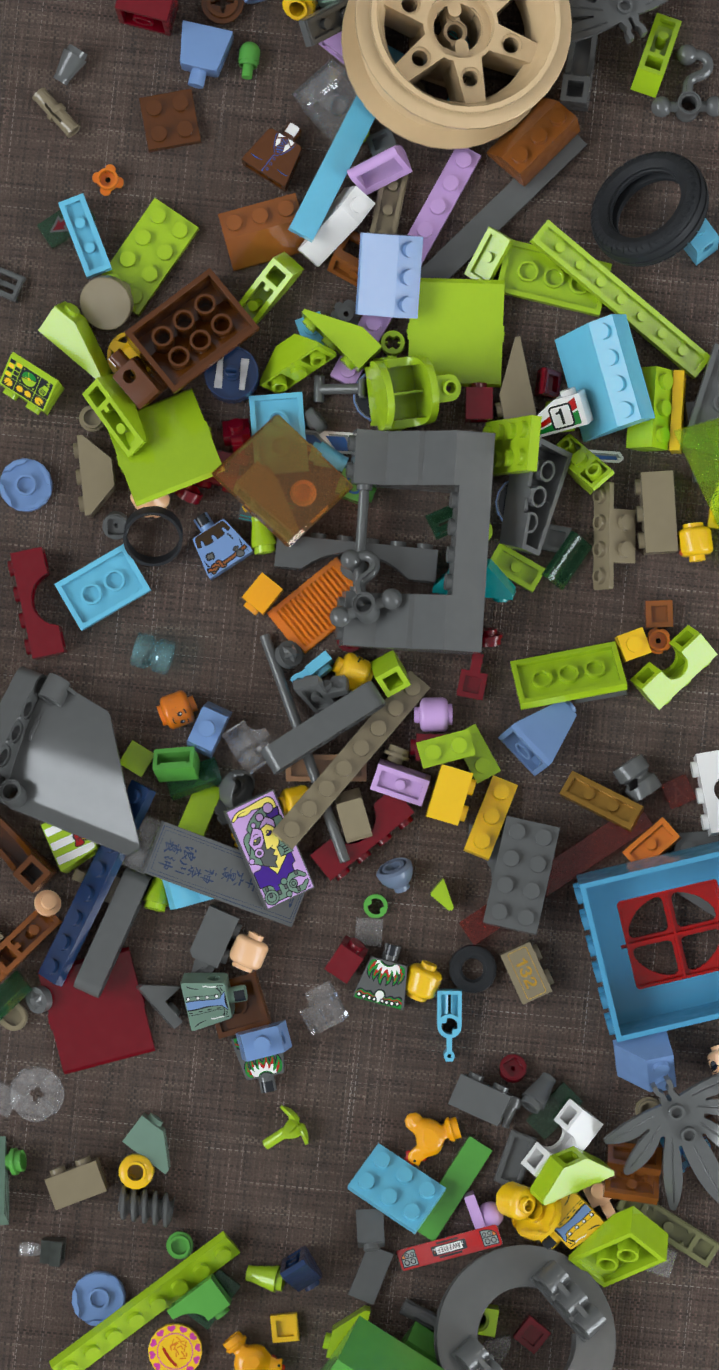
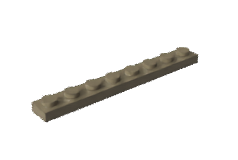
(348, 763)

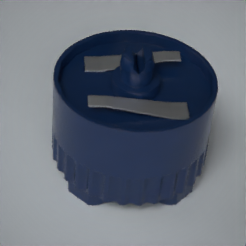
(233, 377)

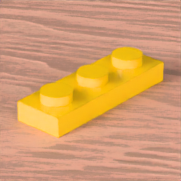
(677, 411)
(490, 817)

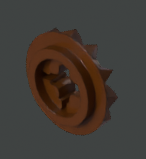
(215, 14)

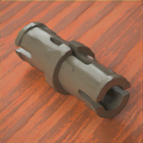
(56, 112)

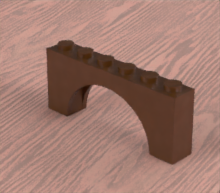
(23, 859)

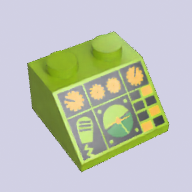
(30, 384)

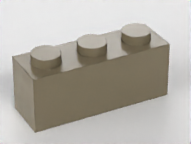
(656, 512)

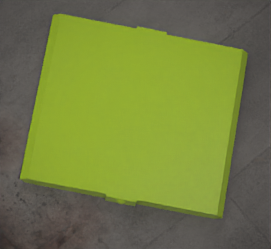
(460, 328)
(176, 449)

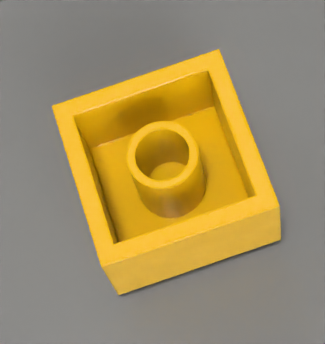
(450, 795)

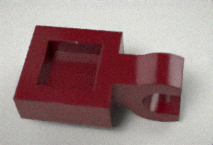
(236, 432)
(471, 681)

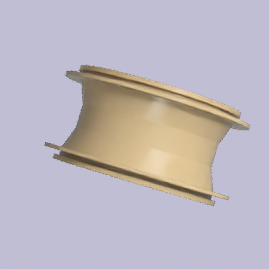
(469, 116)

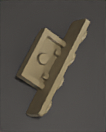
(612, 537)

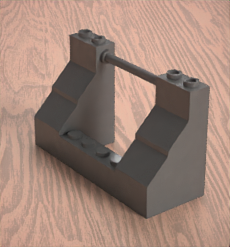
(430, 462)

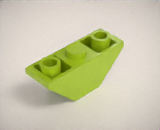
(293, 362)
(584, 465)
(568, 1174)

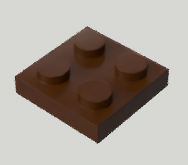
(170, 120)

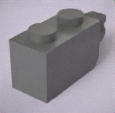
(213, 939)

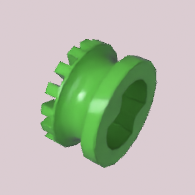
(368, 902)

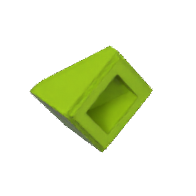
(442, 895)

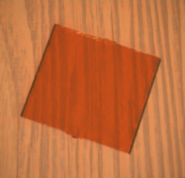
(282, 480)

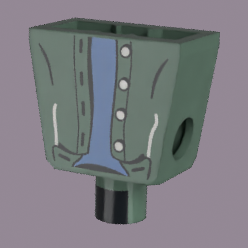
(210, 998)

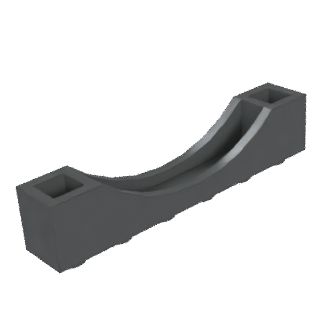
(412, 563)

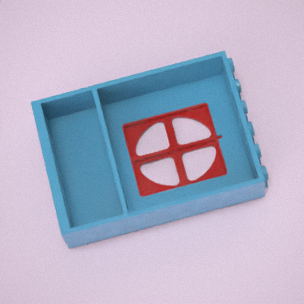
(637, 997)

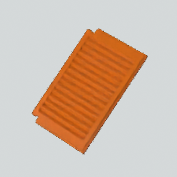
(307, 610)

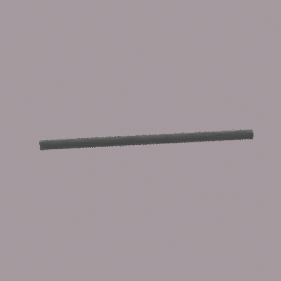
(309, 760)

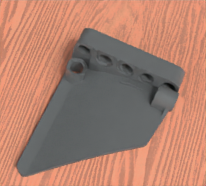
(63, 761)

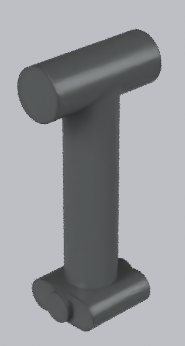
(322, 389)

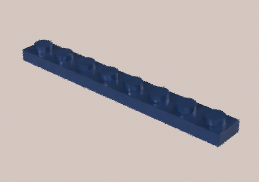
(90, 896)

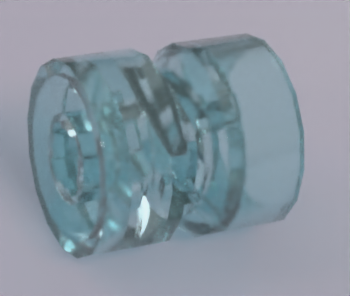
(153, 653)

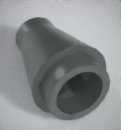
(70, 63)
(537, 1094)

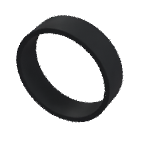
(148, 560)

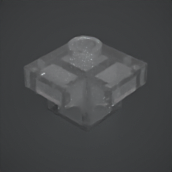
(247, 744)
(324, 1008)

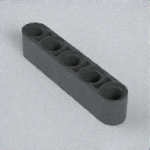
(323, 727)
(112, 932)

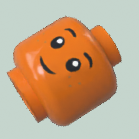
(177, 709)

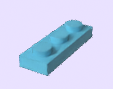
(85, 236)

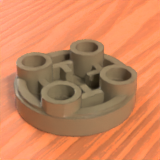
(106, 302)

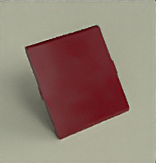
(103, 1028)

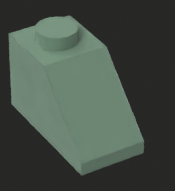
(150, 1140)

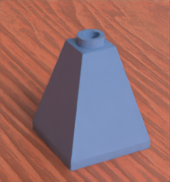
(540, 735)

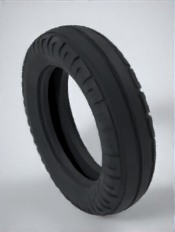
(674, 233)

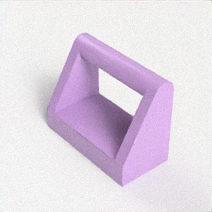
(380, 169)
(400, 782)

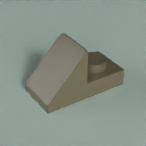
(353, 815)

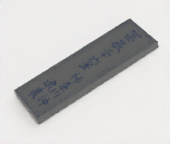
(211, 871)

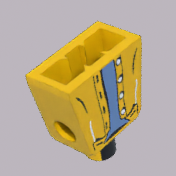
(576, 1223)

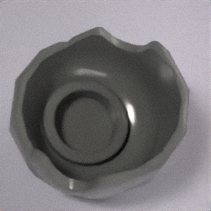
(236, 787)

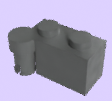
(485, 1100)

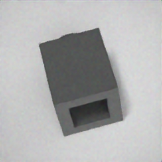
(370, 1229)

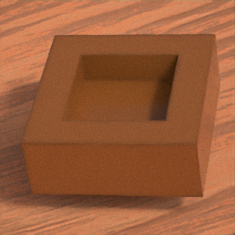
(658, 614)

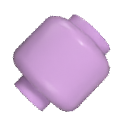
(434, 714)

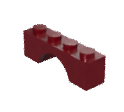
(30, 569)
(389, 814)

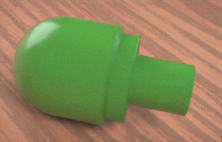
(248, 58)

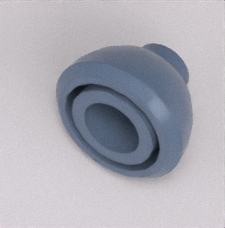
(396, 874)

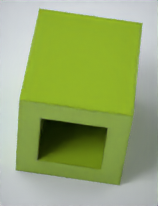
(390, 673)

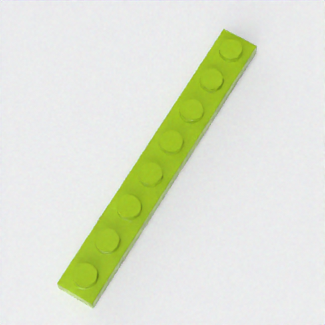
(620, 299)
(147, 1304)

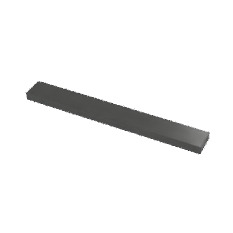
(497, 215)

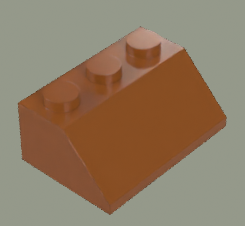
(535, 140)
(260, 231)

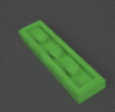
(457, 1181)

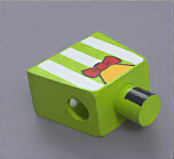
(68, 848)

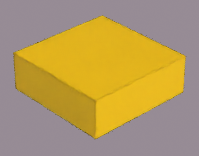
(284, 1327)

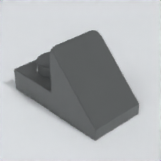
(157, 995)

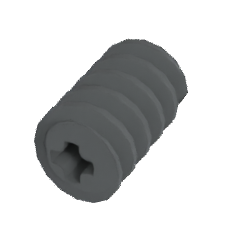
(146, 1206)

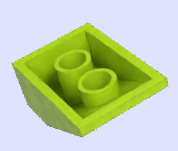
(621, 1247)

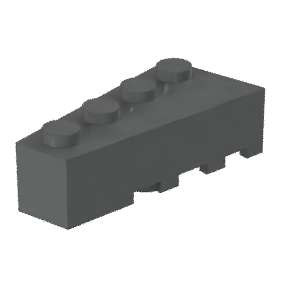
(533, 499)

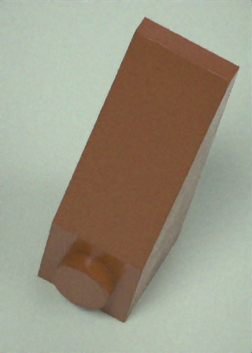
(24, 941)

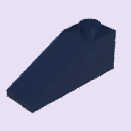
(301, 1270)

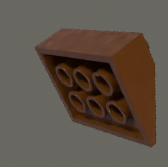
(191, 331)

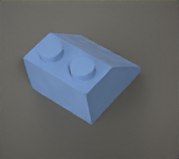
(645, 1060)

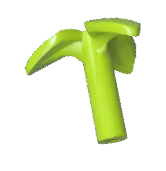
(291, 1130)

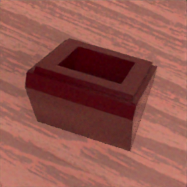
(548, 383)

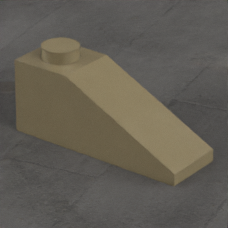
(516, 392)

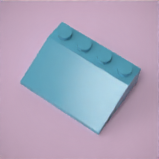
(607, 366)

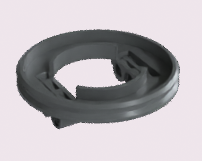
(561, 1282)

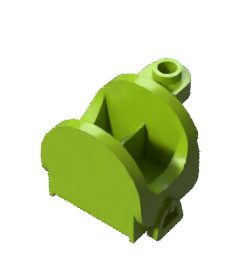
(406, 392)

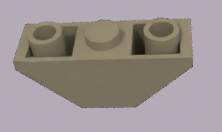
(94, 475)

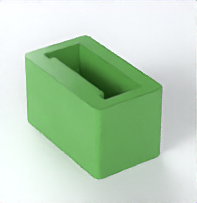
(176, 764)

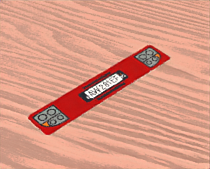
(449, 1247)

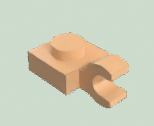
(595, 1197)

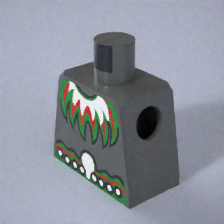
(384, 979)
(261, 1068)

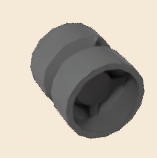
(637, 778)

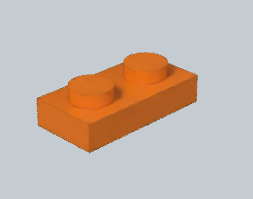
(653, 842)

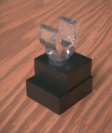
(50, 1251)

